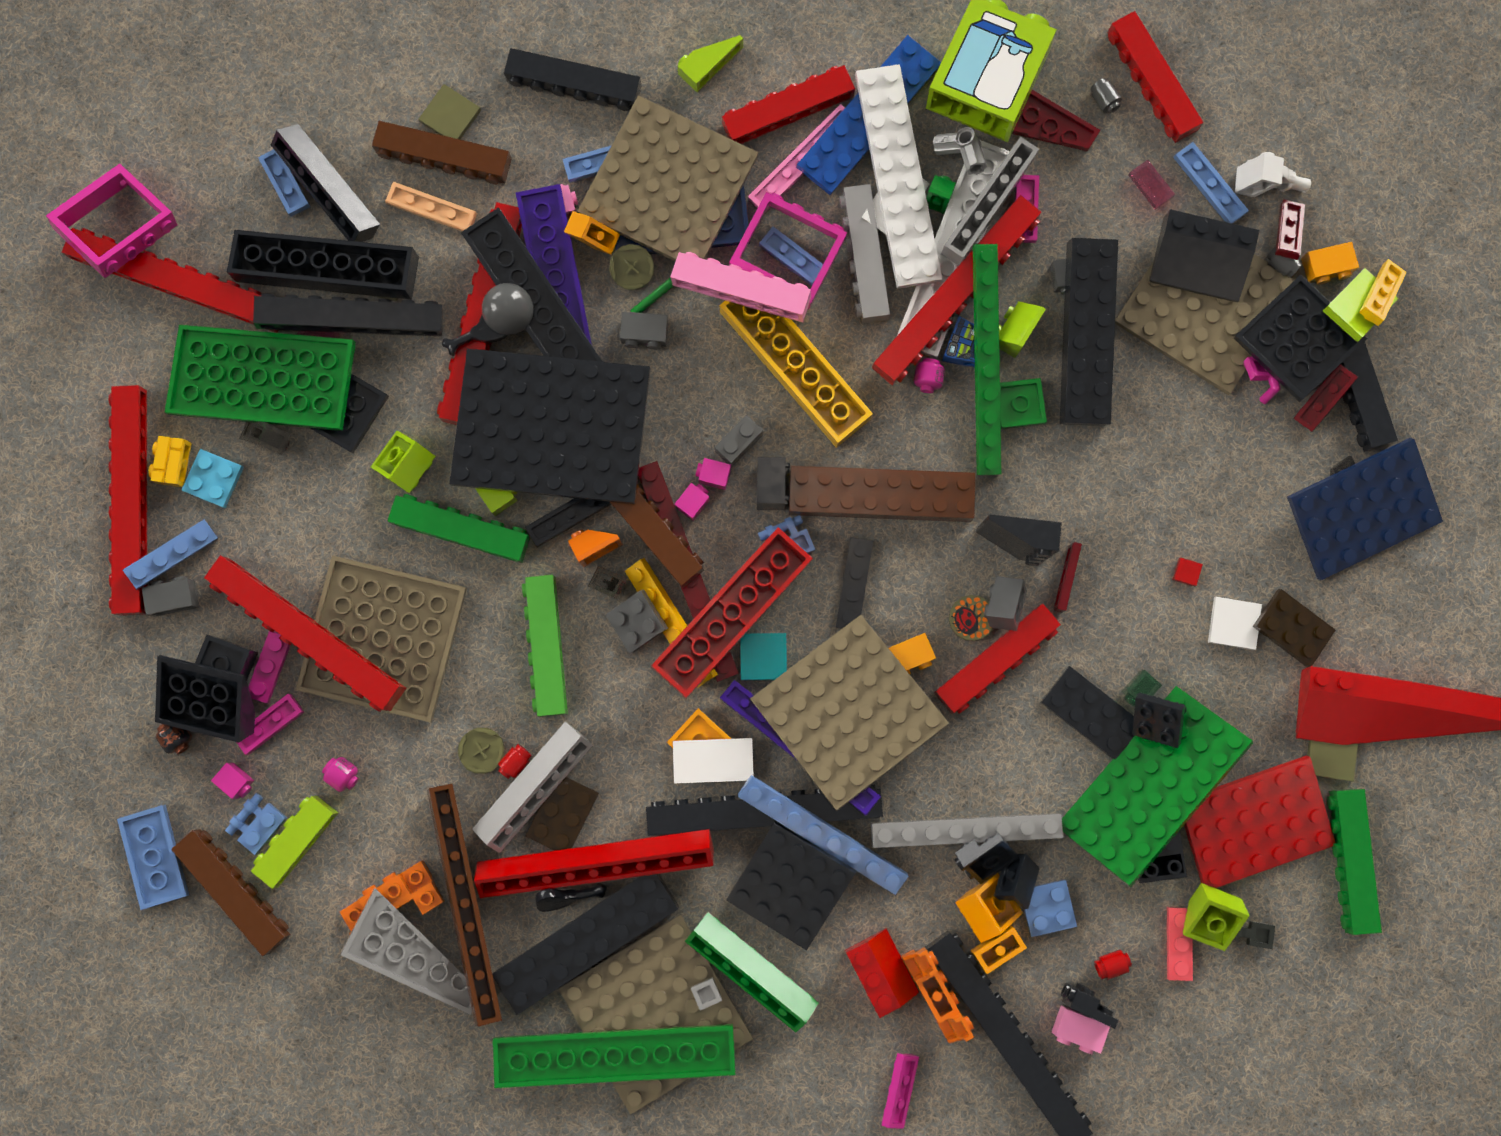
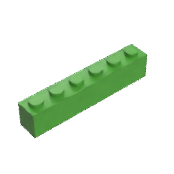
(545, 646)

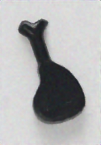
(480, 332)
(555, 899)

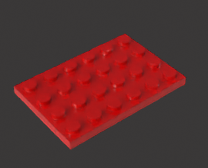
(1259, 823)

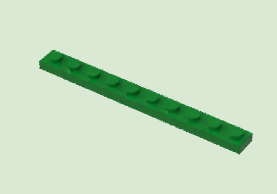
(987, 359)

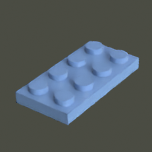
(152, 863)

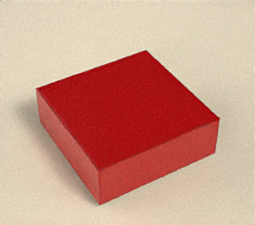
(1187, 572)

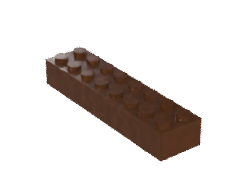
(882, 493)

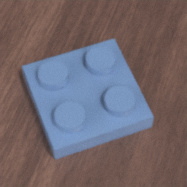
(1050, 909)

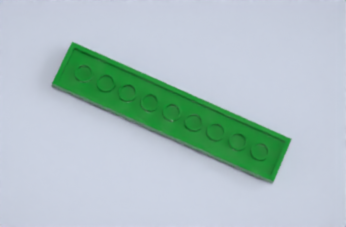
(613, 1056)

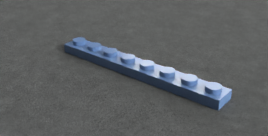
(823, 834)

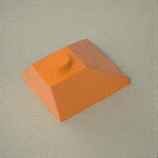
(592, 545)

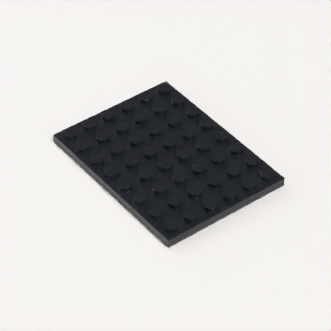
(550, 426)

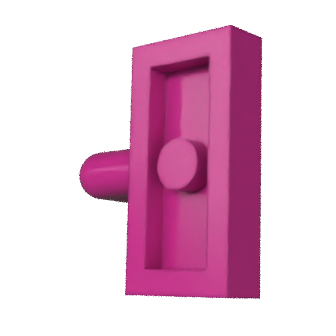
(1258, 373)

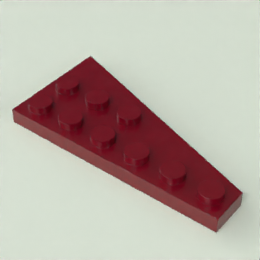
(1054, 124)

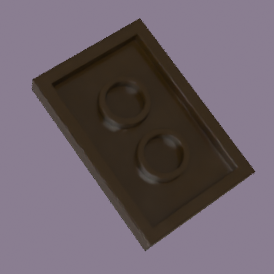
(1294, 628)
(562, 815)

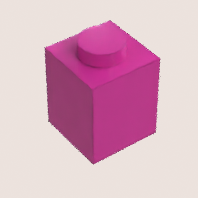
(713, 473)
(693, 501)
(233, 781)

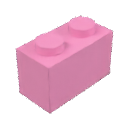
(1080, 1029)

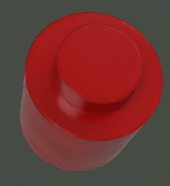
(514, 762)
(1113, 965)

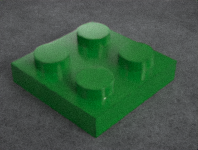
(1022, 404)

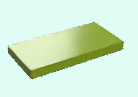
(1346, 306)

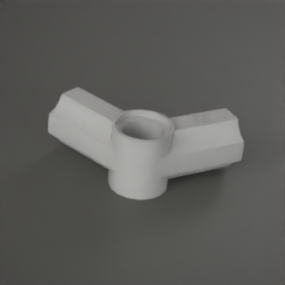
(963, 142)

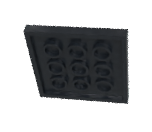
(1297, 339)
(791, 885)

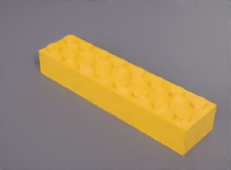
(800, 370)

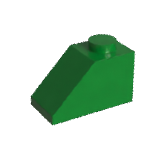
(940, 193)

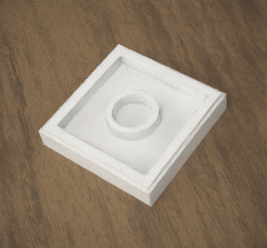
(1233, 623)

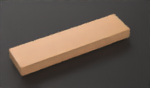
(430, 207)

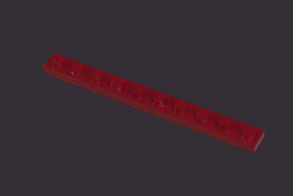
(695, 592)

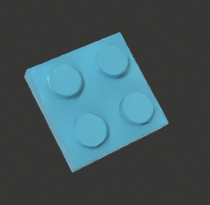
(212, 478)

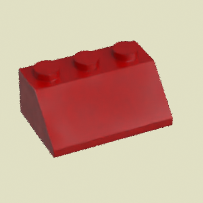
(882, 972)

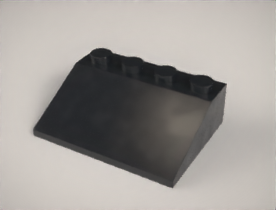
(1203, 255)
(1023, 537)
(203, 699)

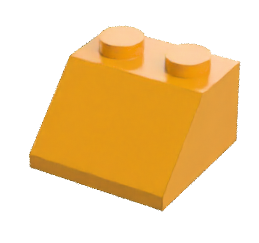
(985, 912)

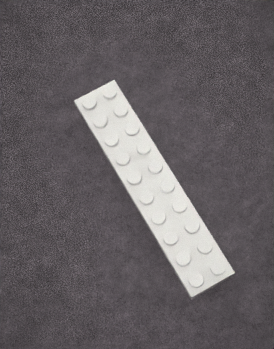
(898, 176)
(963, 197)

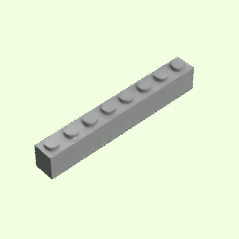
(965, 830)

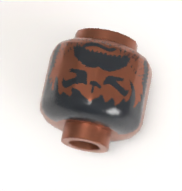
(173, 739)

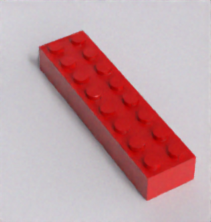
(731, 613)

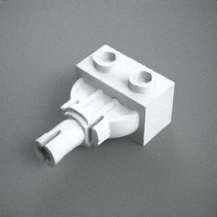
(1265, 174)

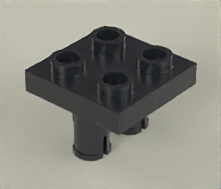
(1158, 720)

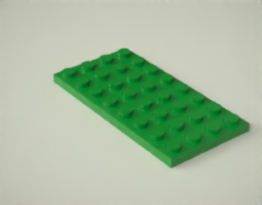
(260, 377)
(1153, 791)

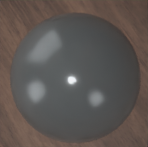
(507, 309)

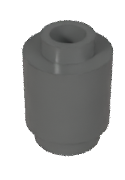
(1106, 96)
(1282, 264)

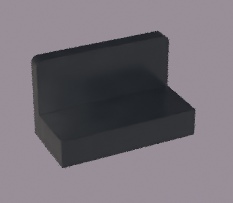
(1018, 881)

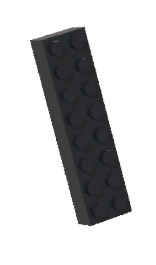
(323, 264)
(1088, 331)
(584, 941)

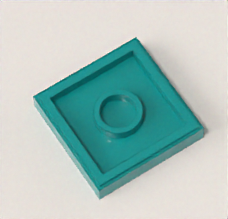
(763, 656)

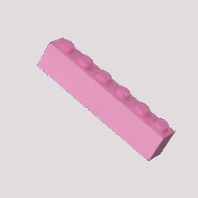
(740, 286)

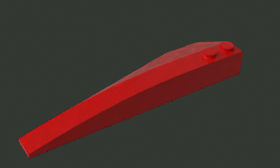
(1370, 708)

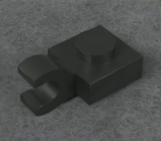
(1258, 934)

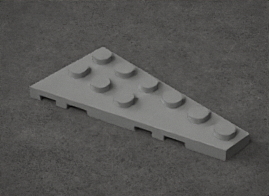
(401, 952)

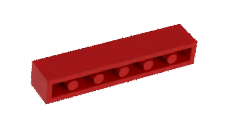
(1154, 77)
(788, 105)
(996, 659)

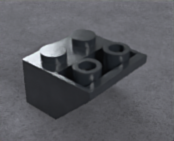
(1168, 864)

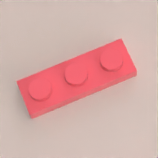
(1178, 946)

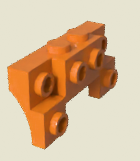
(412, 884)
(940, 1001)

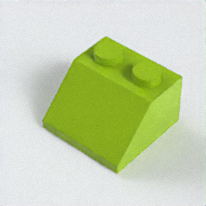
(1018, 327)
(403, 461)
(1214, 917)

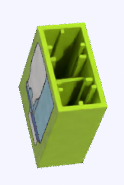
(990, 67)

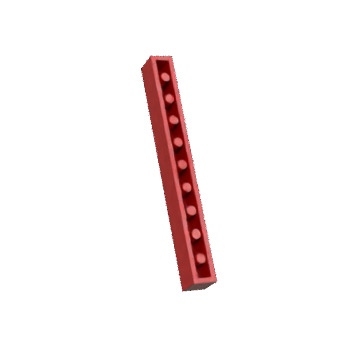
(174, 280)
(482, 282)
(953, 294)
(127, 494)
(305, 633)
(594, 863)

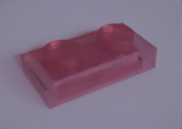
(1151, 184)

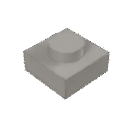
(706, 993)

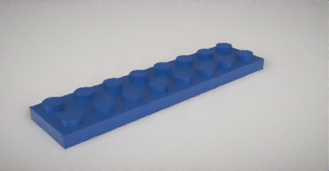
(846, 138)

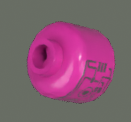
(929, 375)
(340, 774)

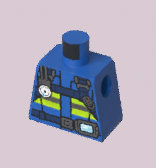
(961, 344)

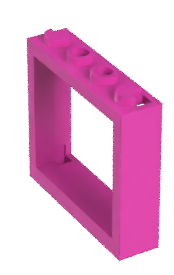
(95, 195)
(798, 213)

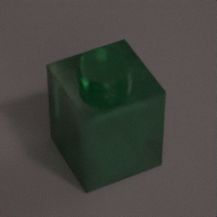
(1142, 683)

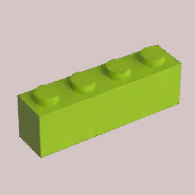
(294, 841)

